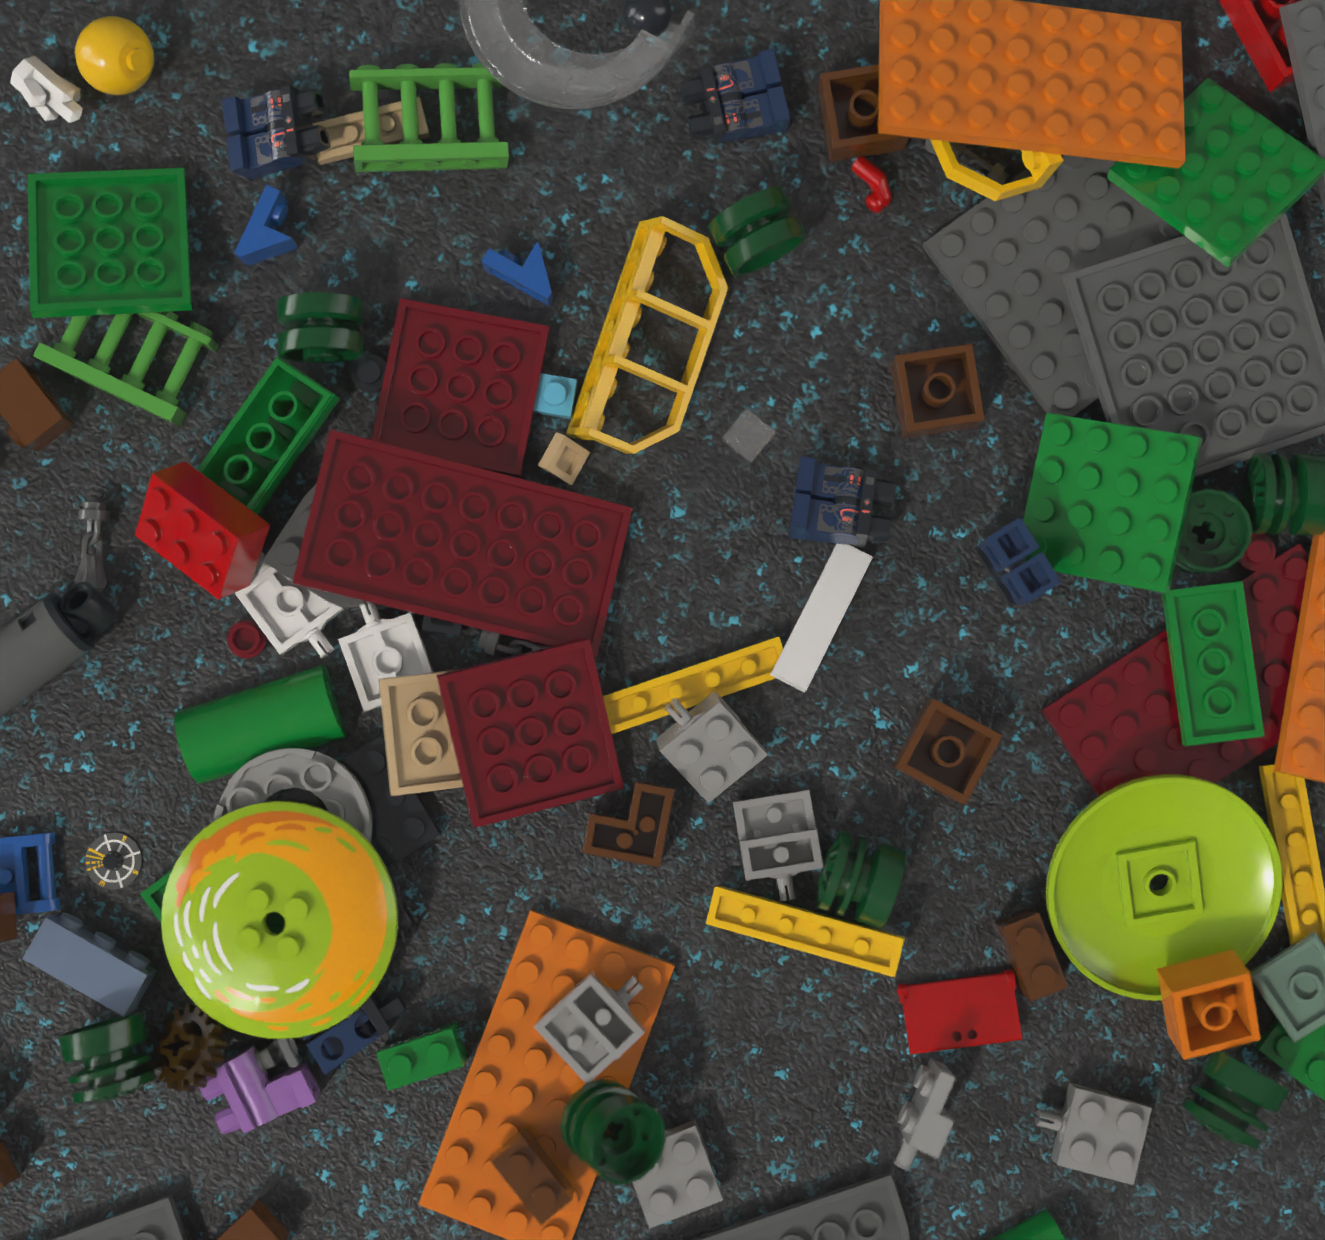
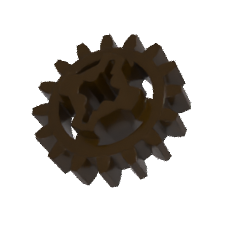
(189, 1049)

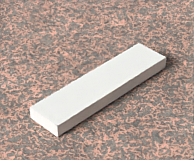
(821, 616)

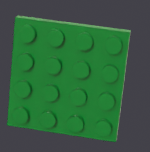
(1234, 179)
(108, 242)
(1111, 500)

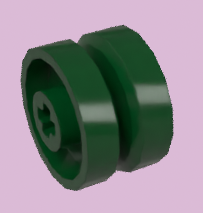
(757, 231)
(320, 327)

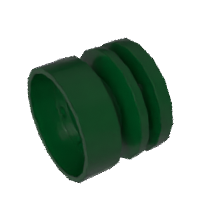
(1285, 493)
(1227, 528)
(861, 879)
(107, 1058)
(1234, 1099)
(613, 1131)

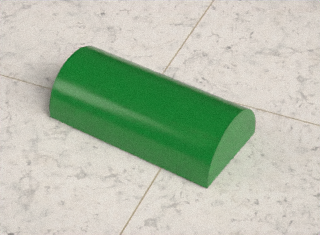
(268, 434)
(272, 716)

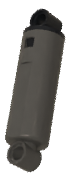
(49, 640)

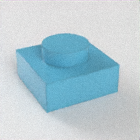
(555, 396)

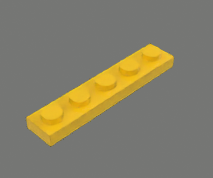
(692, 685)
(1295, 840)
(805, 930)

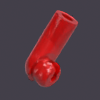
(877, 181)

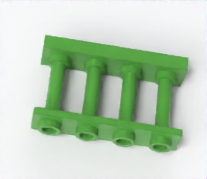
(411, 152)
(131, 385)

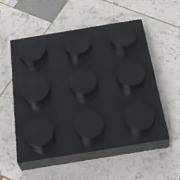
(398, 821)

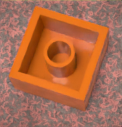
(1208, 1004)

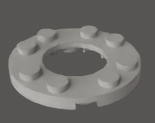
(302, 770)

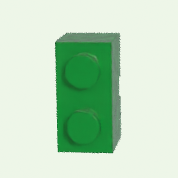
(422, 1056)

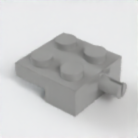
(709, 745)
(778, 838)
(592, 1025)
(924, 1119)
(1098, 1133)
(680, 1179)

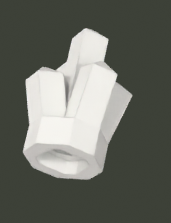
(46, 90)

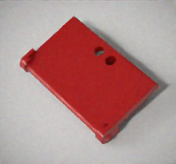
(951, 1011)

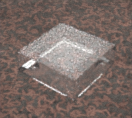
(748, 435)

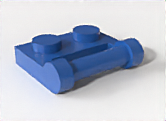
(15, 875)

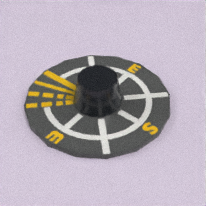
(113, 861)

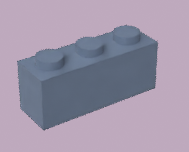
(90, 963)

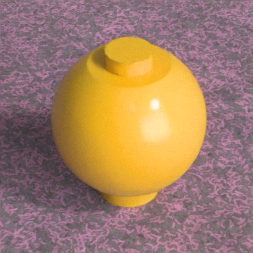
(114, 55)

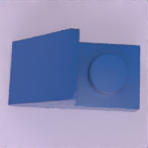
(259, 238)
(529, 278)

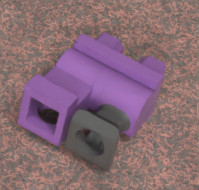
(254, 1096)

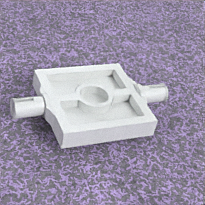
(287, 610)
(382, 651)

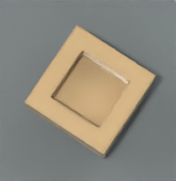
(563, 458)

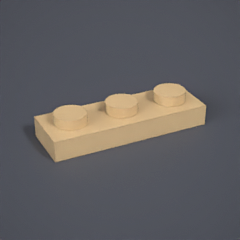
(349, 131)

